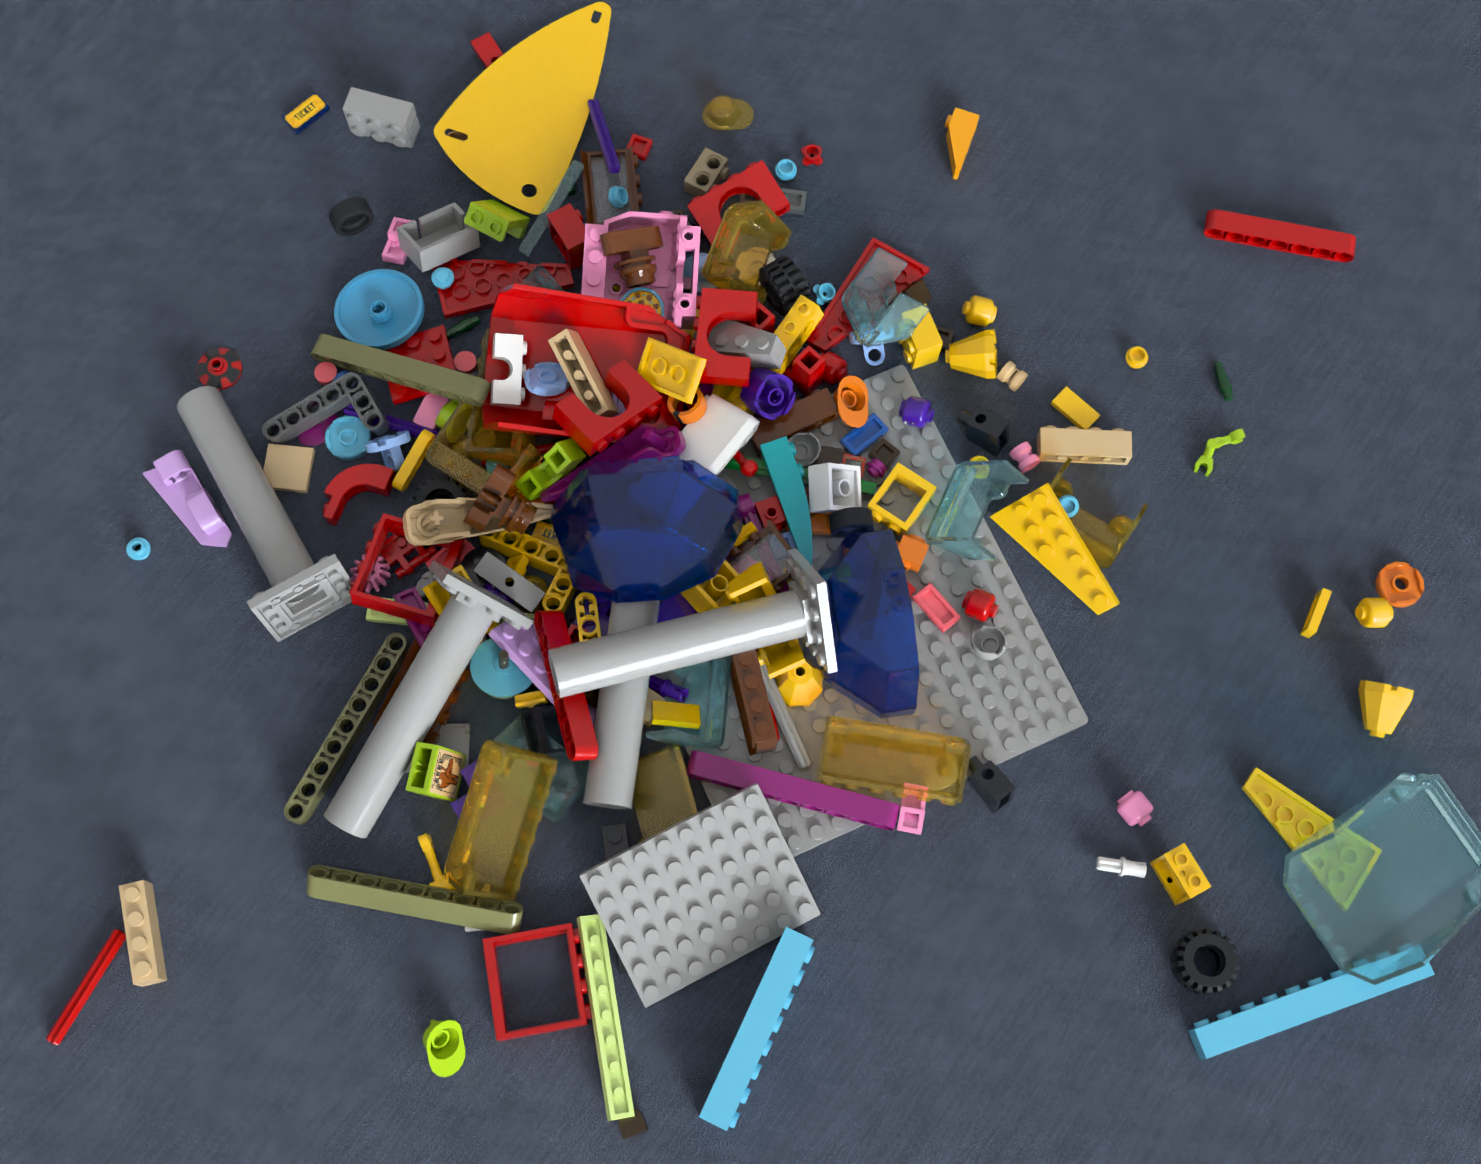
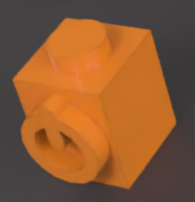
(912, 551)

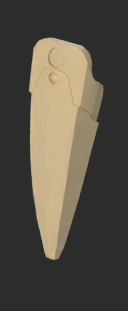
(442, 521)

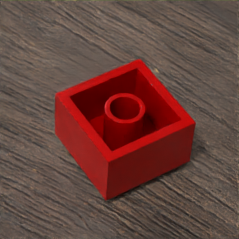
(568, 234)

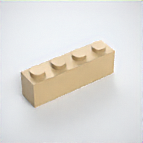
(582, 373)
(1084, 445)
(142, 933)

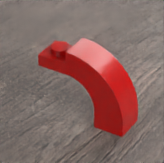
(352, 482)

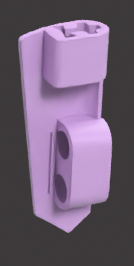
(188, 499)

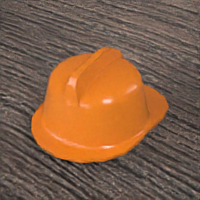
(852, 401)

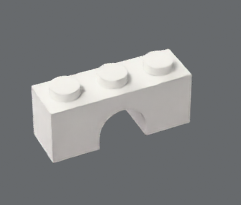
(511, 350)

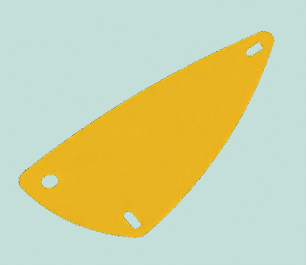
(529, 110)

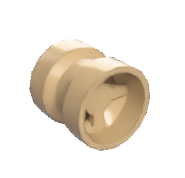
(1012, 376)

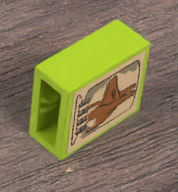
(435, 771)

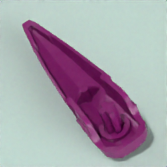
(640, 443)

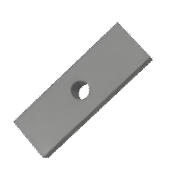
(496, 573)

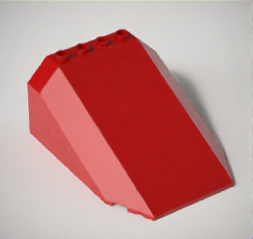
(607, 327)

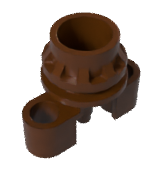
(634, 248)
(493, 500)

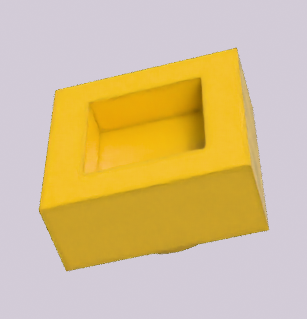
(518, 564)

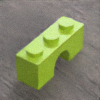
(558, 464)

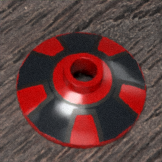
(223, 376)

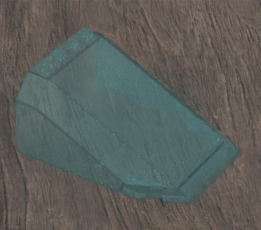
(1389, 878)

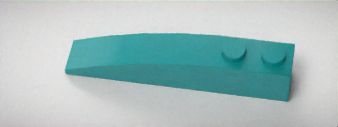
(790, 491)

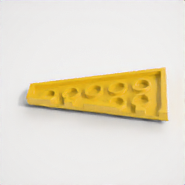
(1050, 537)
(1285, 810)

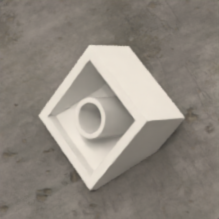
(833, 487)

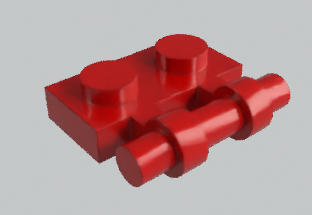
(397, 548)

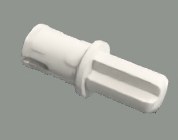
(1122, 866)

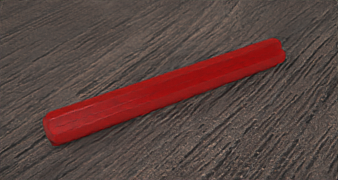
(86, 987)

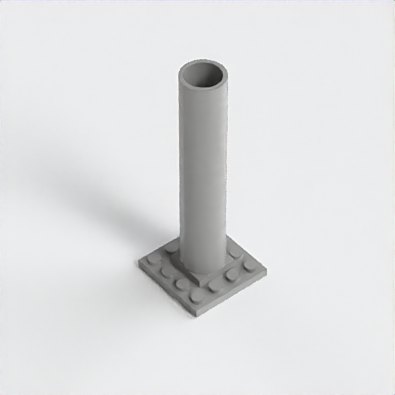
(300, 588)
(704, 636)
(418, 699)
(619, 721)

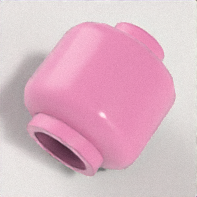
(1135, 808)

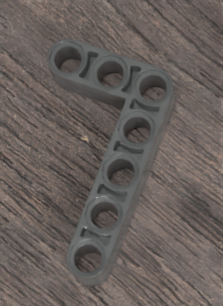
(327, 408)

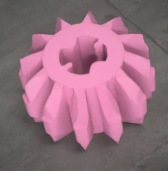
(378, 577)

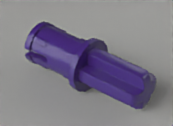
(668, 689)

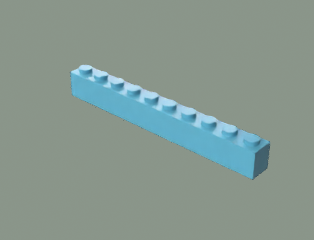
(1291, 1009)

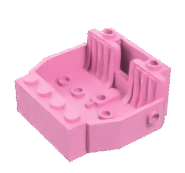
(677, 237)

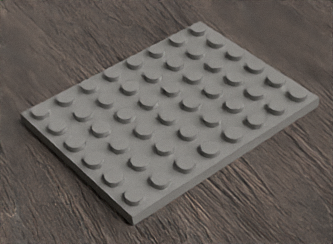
(700, 894)

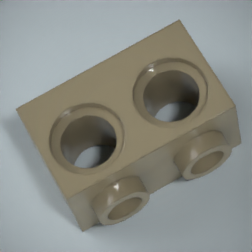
(703, 173)

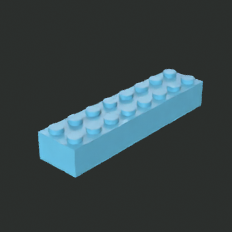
(754, 1033)

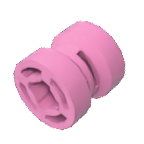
(1024, 457)

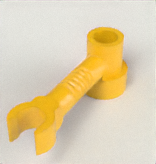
(427, 846)

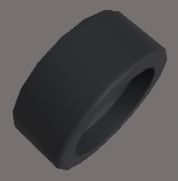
(351, 216)
(850, 520)

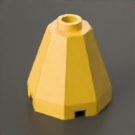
(975, 355)
(800, 685)
(1382, 706)

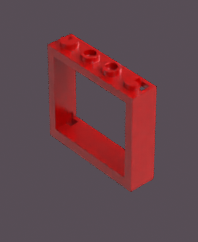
(365, 568)
(495, 985)

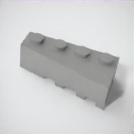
(742, 340)

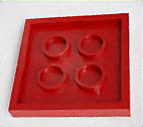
(426, 346)

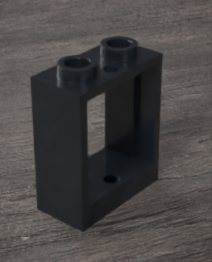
(536, 732)

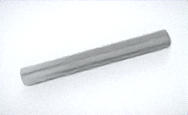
(785, 720)

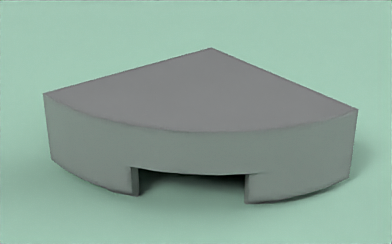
(424, 581)

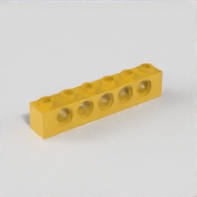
(793, 333)

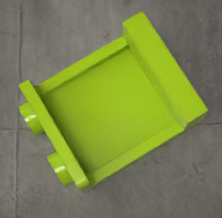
(496, 219)

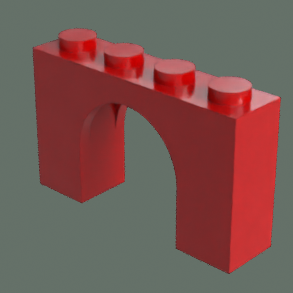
(753, 181)
(714, 308)
(806, 368)
(596, 432)

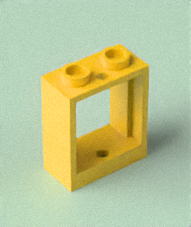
(914, 483)
(1185, 874)

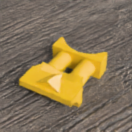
(530, 699)

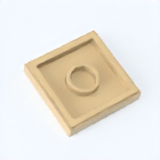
(289, 467)

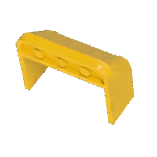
(754, 584)

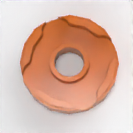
(1410, 576)

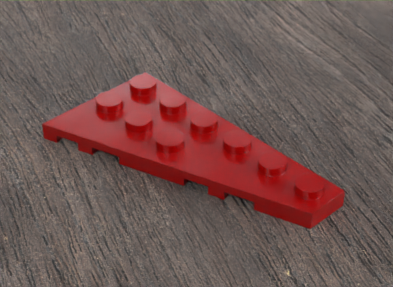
(479, 280)
(835, 323)

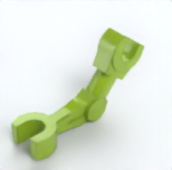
(1206, 459)

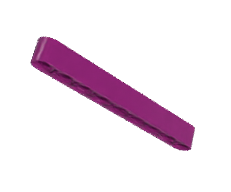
(794, 790)

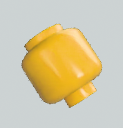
(979, 311)
(1374, 612)

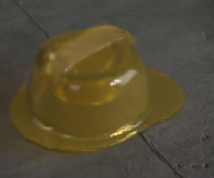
(727, 113)

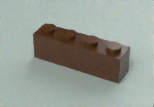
(803, 417)

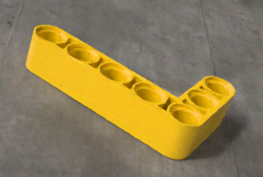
(537, 560)

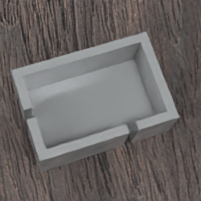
(381, 117)
(442, 237)

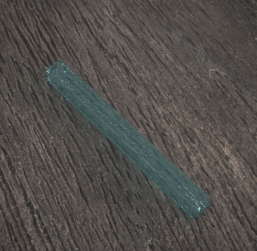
(552, 204)

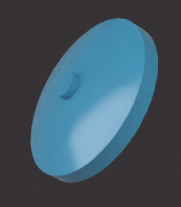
(379, 309)

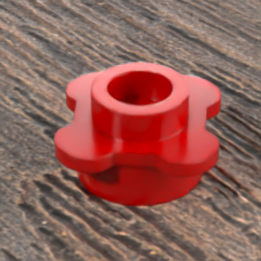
(811, 150)

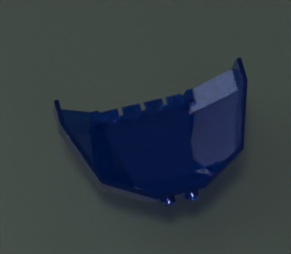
(645, 527)
(872, 624)

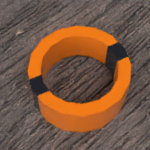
(692, 415)

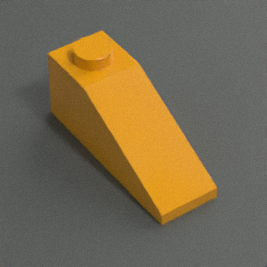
(959, 136)

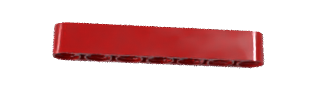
(1280, 235)
(571, 710)

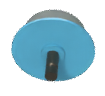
(496, 672)

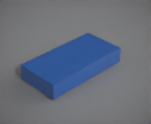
(863, 437)

